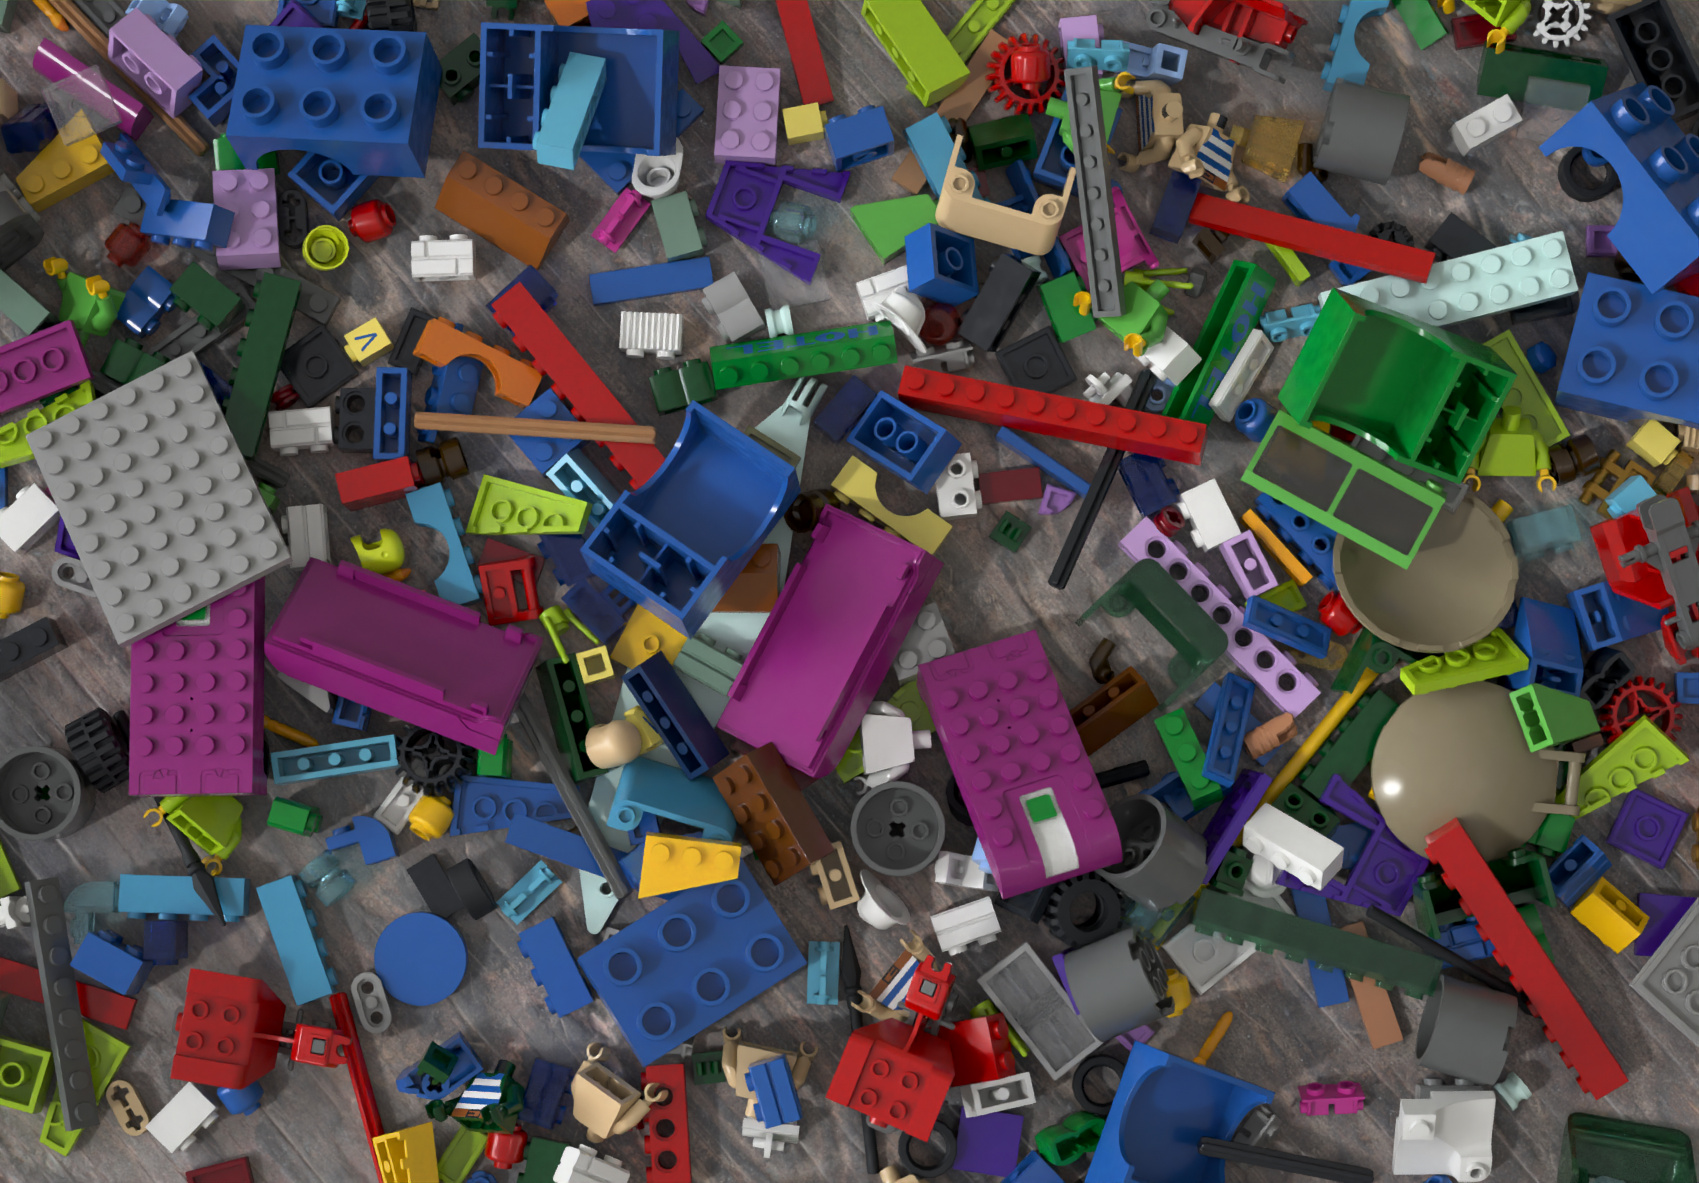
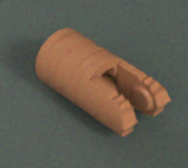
(1446, 172)
(1269, 735)

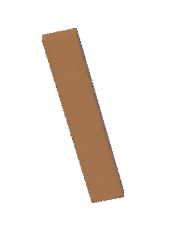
(958, 104)

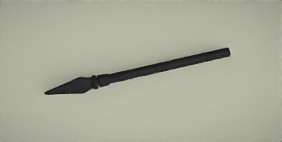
(202, 881)
(1447, 956)
(851, 976)

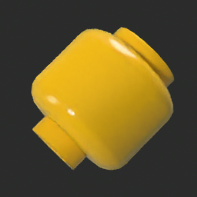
(11, 594)
(431, 817)
(1180, 991)

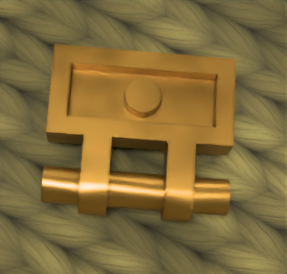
(1608, 466)

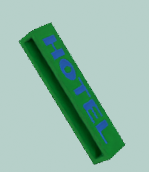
(1221, 339)
(803, 354)

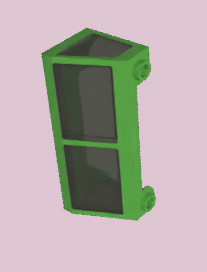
(1345, 489)

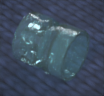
(327, 878)

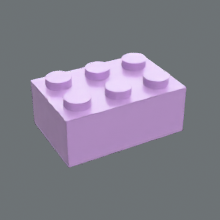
(154, 61)
(747, 114)
(255, 225)

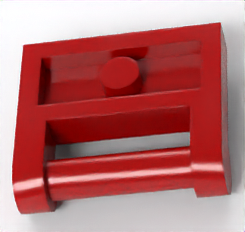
(501, 594)

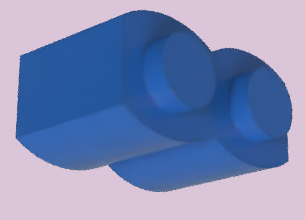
(146, 303)

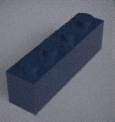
(675, 715)

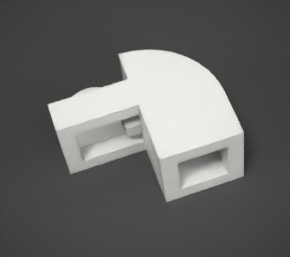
(961, 871)

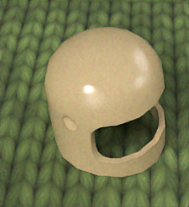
(613, 744)

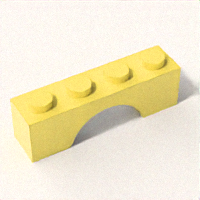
(857, 485)

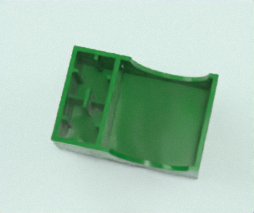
(1398, 384)

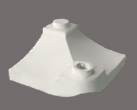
(1445, 1135)

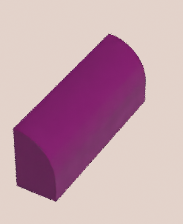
(56, 64)

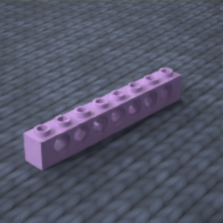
(1245, 658)

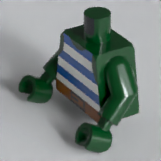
(487, 1104)

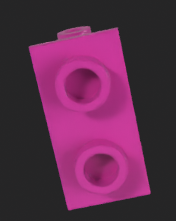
(621, 219)
(1344, 1095)

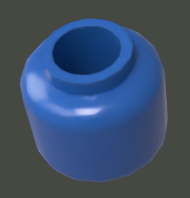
(1254, 418)
(241, 1101)

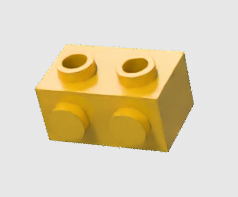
(1610, 915)

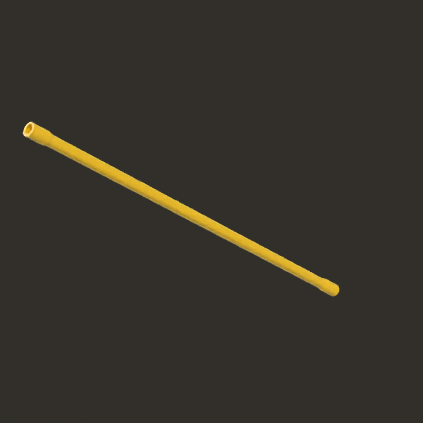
(1327, 726)

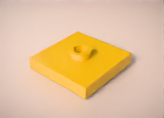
(645, 637)

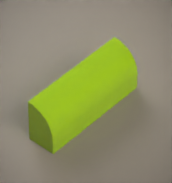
(916, 47)

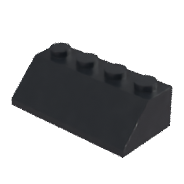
(1658, 53)

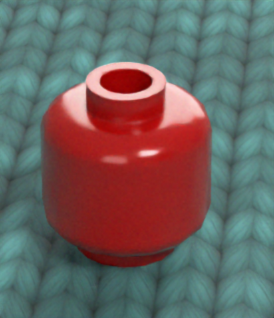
(1030, 65)
(372, 220)
(1337, 616)
(506, 1148)

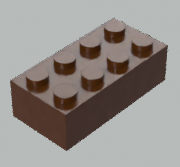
(773, 813)

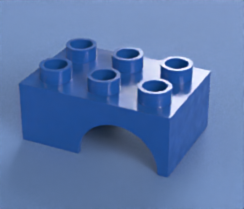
(338, 95)
(634, 109)
(1656, 176)
(1633, 354)
(693, 522)
(690, 963)
(1162, 1114)

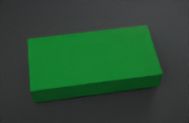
(1421, 21)

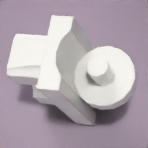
(1107, 389)
(14, 912)
(786, 1133)

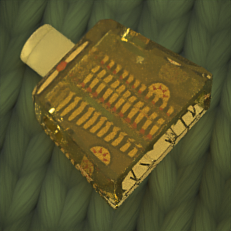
(1269, 144)

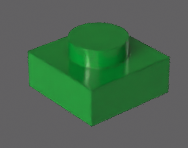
(722, 42)

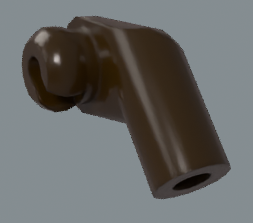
(960, 127)
(1305, 163)
(1099, 662)

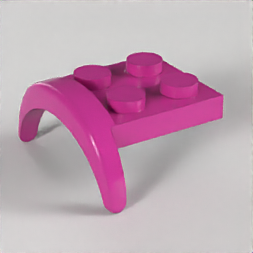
(1131, 242)

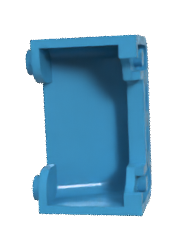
(670, 794)

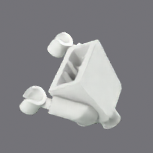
(888, 744)

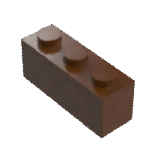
(1112, 709)

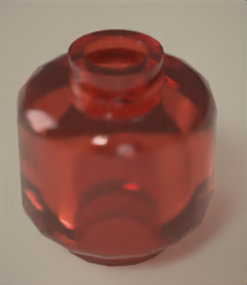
(127, 245)
(940, 323)

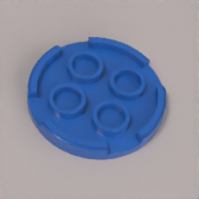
(421, 958)

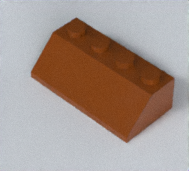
(501, 210)
(756, 586)

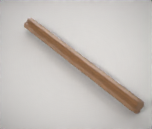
(100, 44)
(535, 427)

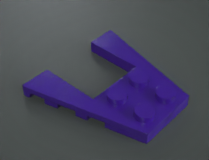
(654, 15)
(747, 198)
(1384, 868)

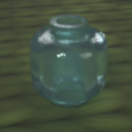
(793, 222)

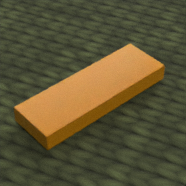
(1275, 548)

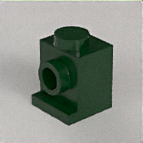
(1232, 879)

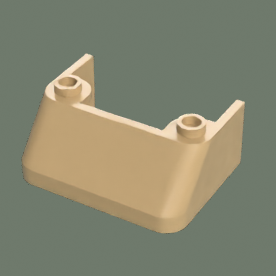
(995, 223)

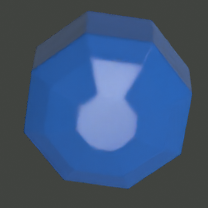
(1541, 357)

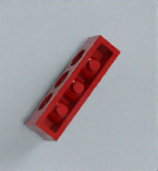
(674, 1078)

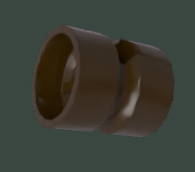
(1575, 458)
(442, 462)
(806, 509)

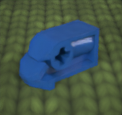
(1312, 202)
(465, 1068)

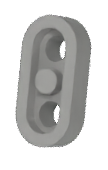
(79, 582)
(370, 1003)

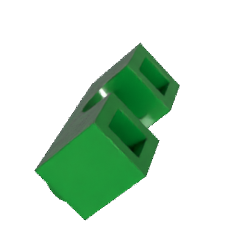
(1188, 758)

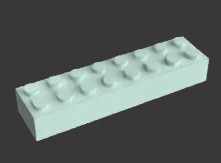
(1477, 283)

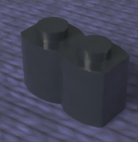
(1604, 673)

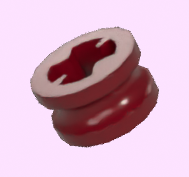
(285, 398)
(1169, 521)

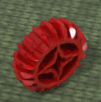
(1002, 84)
(1634, 703)

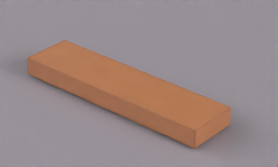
(1374, 1003)

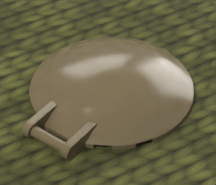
(1448, 594)
(1467, 760)

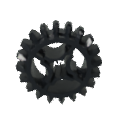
(409, 749)

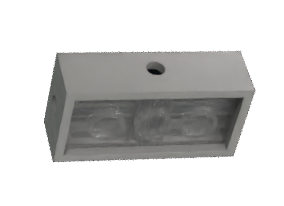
(1039, 1010)

